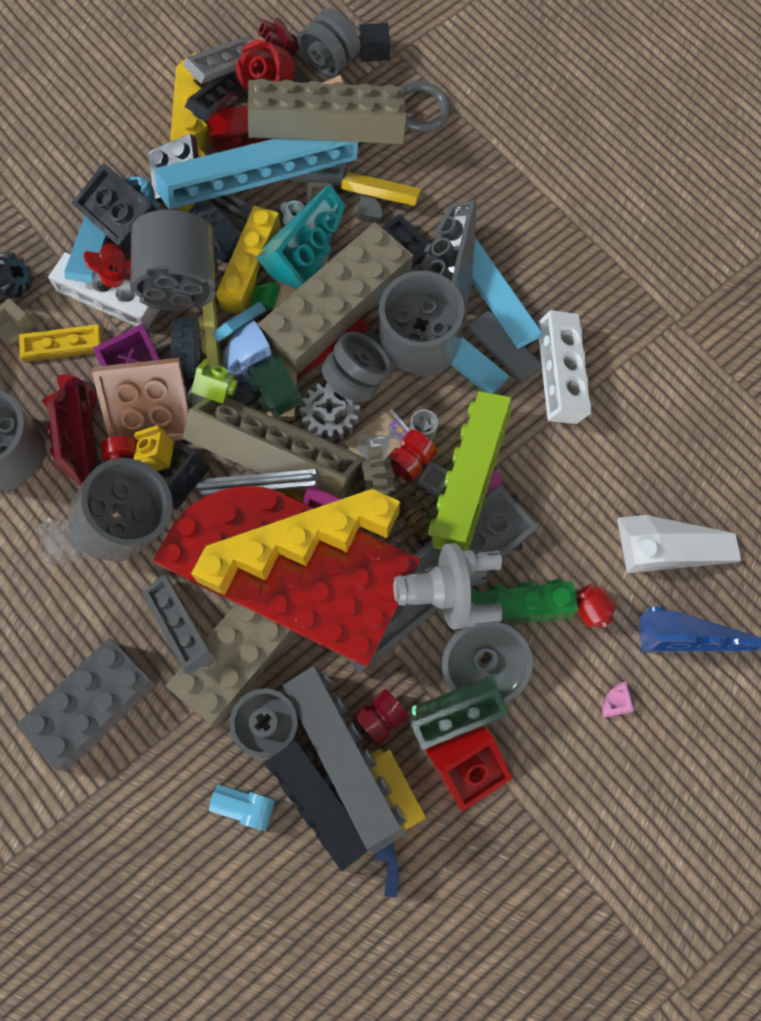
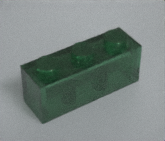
(457, 712)

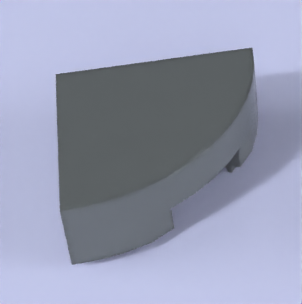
(369, 209)

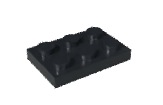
(112, 204)

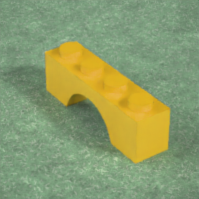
(240, 276)

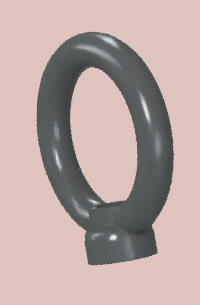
(420, 86)

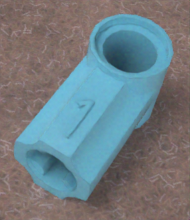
(249, 808)

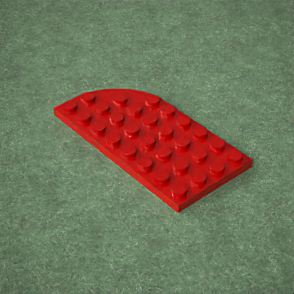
(333, 601)

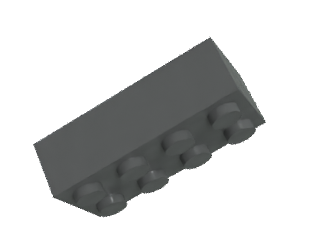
(86, 705)

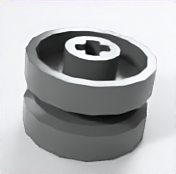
(329, 42)
(357, 366)
(257, 708)

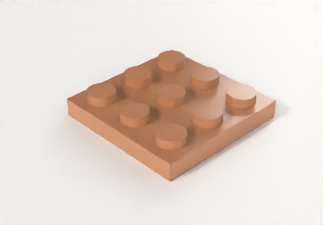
(142, 397)

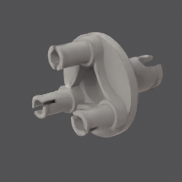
(449, 586)

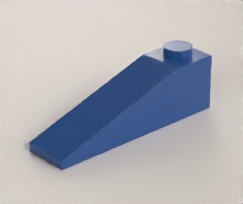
(685, 633)

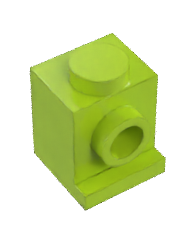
(213, 382)

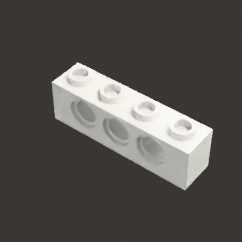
(110, 302)
(564, 367)

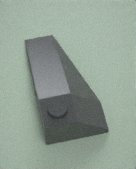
(453, 247)

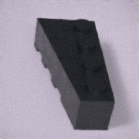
(317, 803)

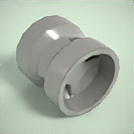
(425, 420)

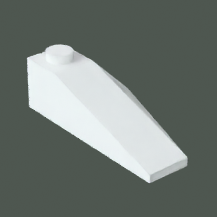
(665, 544)

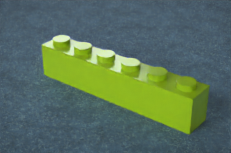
(472, 471)

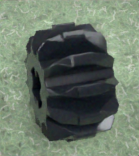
(14, 276)

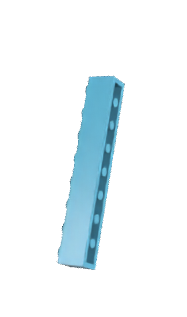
(247, 168)

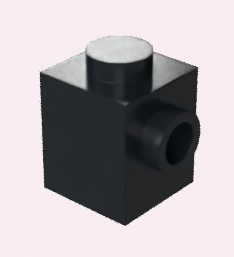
(374, 42)

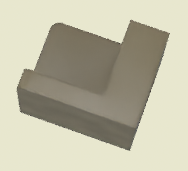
(13, 322)

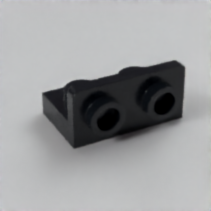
(184, 473)

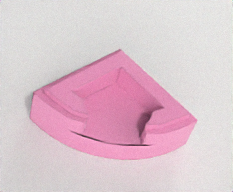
(617, 701)

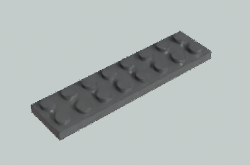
(499, 527)

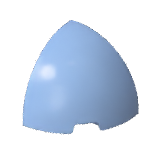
(245, 349)

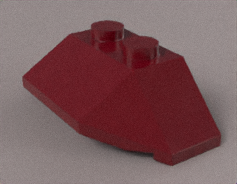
(72, 431)

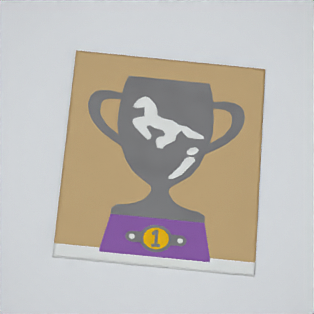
(382, 432)

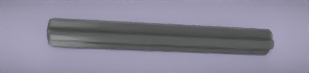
(273, 481)

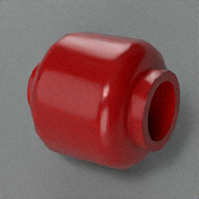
(595, 606)

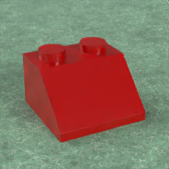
(469, 766)

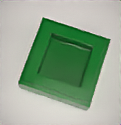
(266, 295)

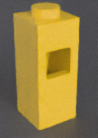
(401, 791)

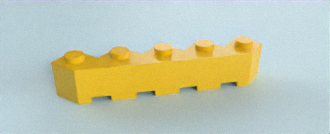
(183, 119)
(295, 538)

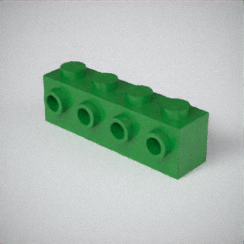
(531, 602)

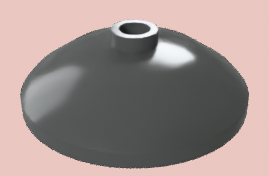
(508, 660)

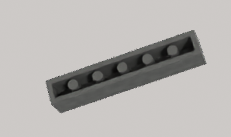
(345, 760)

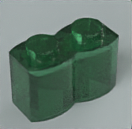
(275, 385)

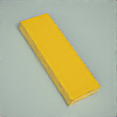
(381, 188)
(59, 343)

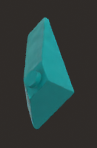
(302, 244)

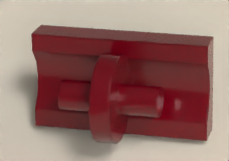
(278, 34)

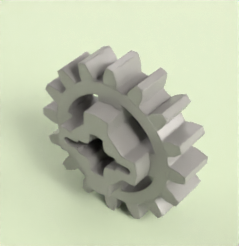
(317, 408)

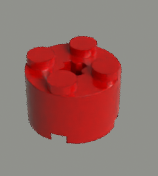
(264, 61)

